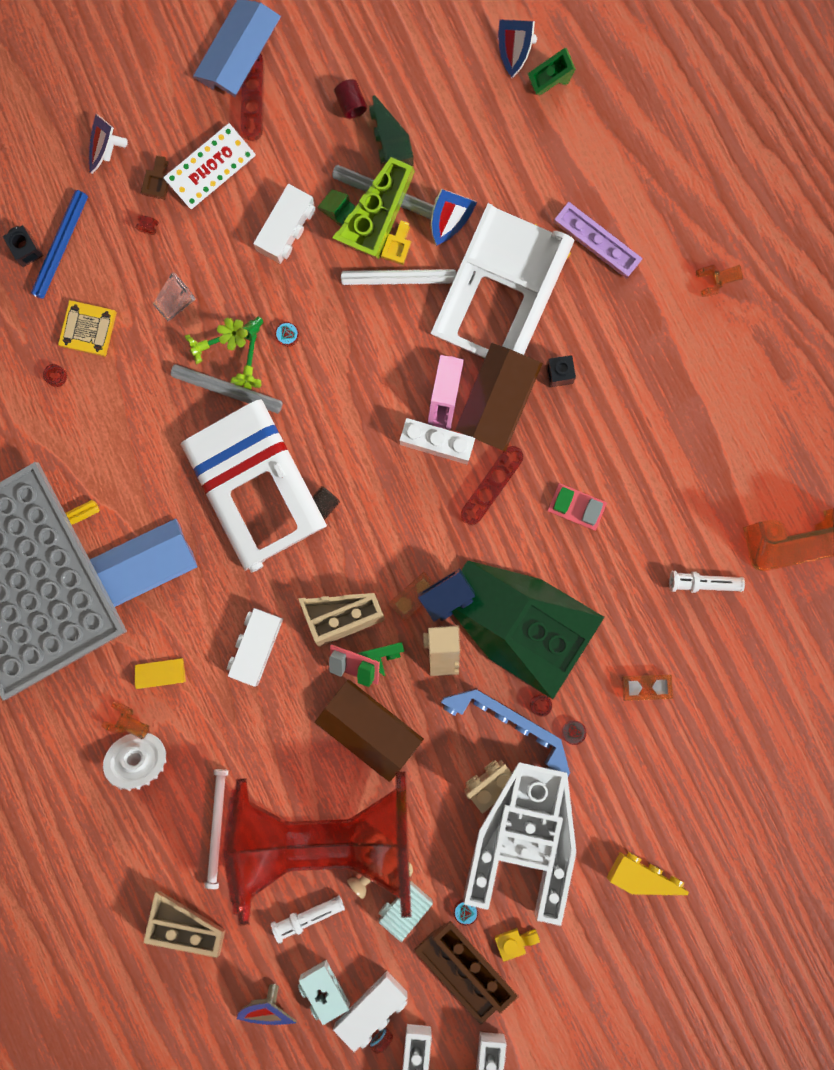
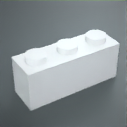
(285, 224)
(436, 441)
(254, 647)
(371, 1012)

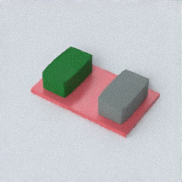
(577, 506)
(354, 664)

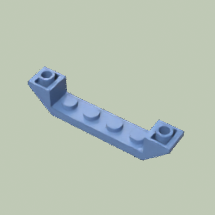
(458, 703)

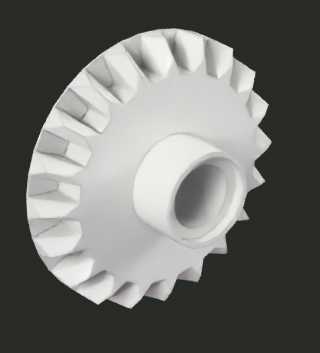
(125, 753)

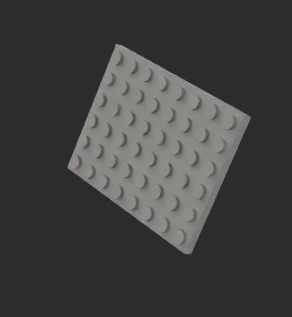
(48, 587)

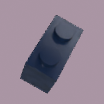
(447, 595)

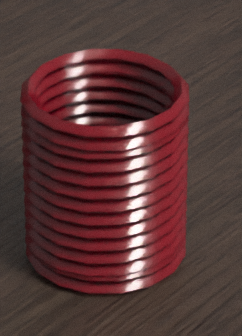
(350, 99)

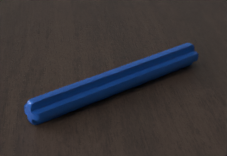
(59, 244)

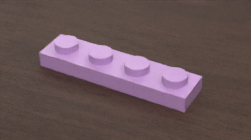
(597, 240)

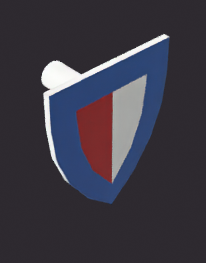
(515, 43)
(102, 143)
(449, 215)

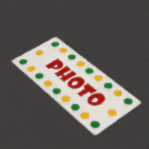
(209, 166)

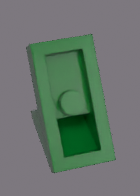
(553, 71)
(336, 206)
(391, 652)

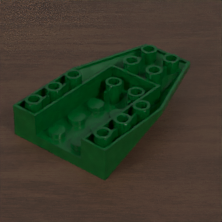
(526, 625)

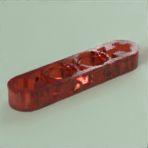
(255, 95)
(494, 487)

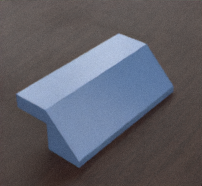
(237, 46)
(144, 562)

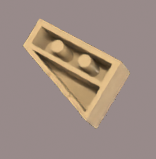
(340, 616)
(443, 650)
(181, 928)

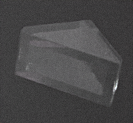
(173, 297)

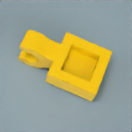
(397, 246)
(512, 943)

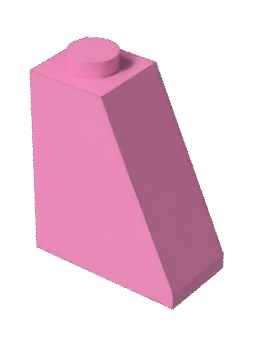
(445, 392)

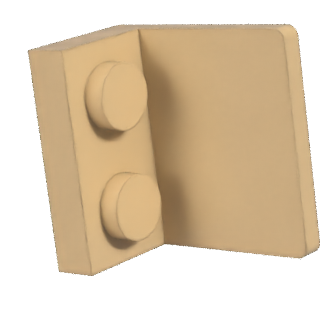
(488, 787)

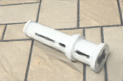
(696, 582)
(297, 922)

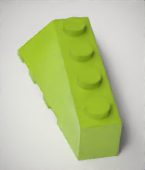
(377, 209)

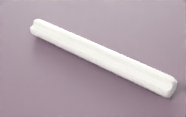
(398, 277)

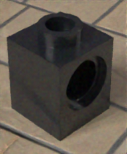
(26, 254)
(560, 371)

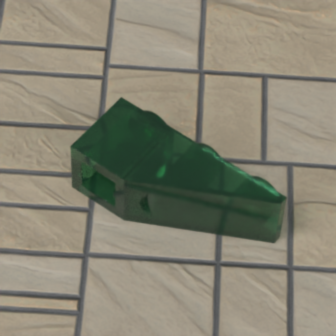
(392, 136)

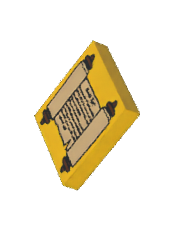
(87, 328)

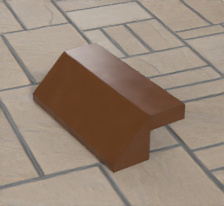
(498, 396)
(369, 730)
(465, 972)

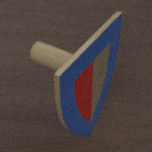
(265, 1011)

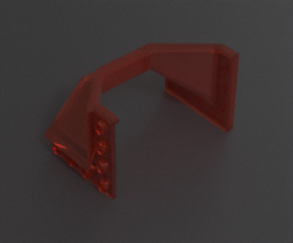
(265, 847)

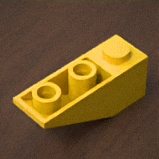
(643, 880)

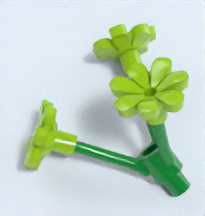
(234, 335)

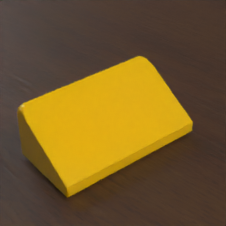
(159, 673)

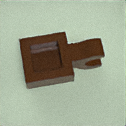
(154, 182)

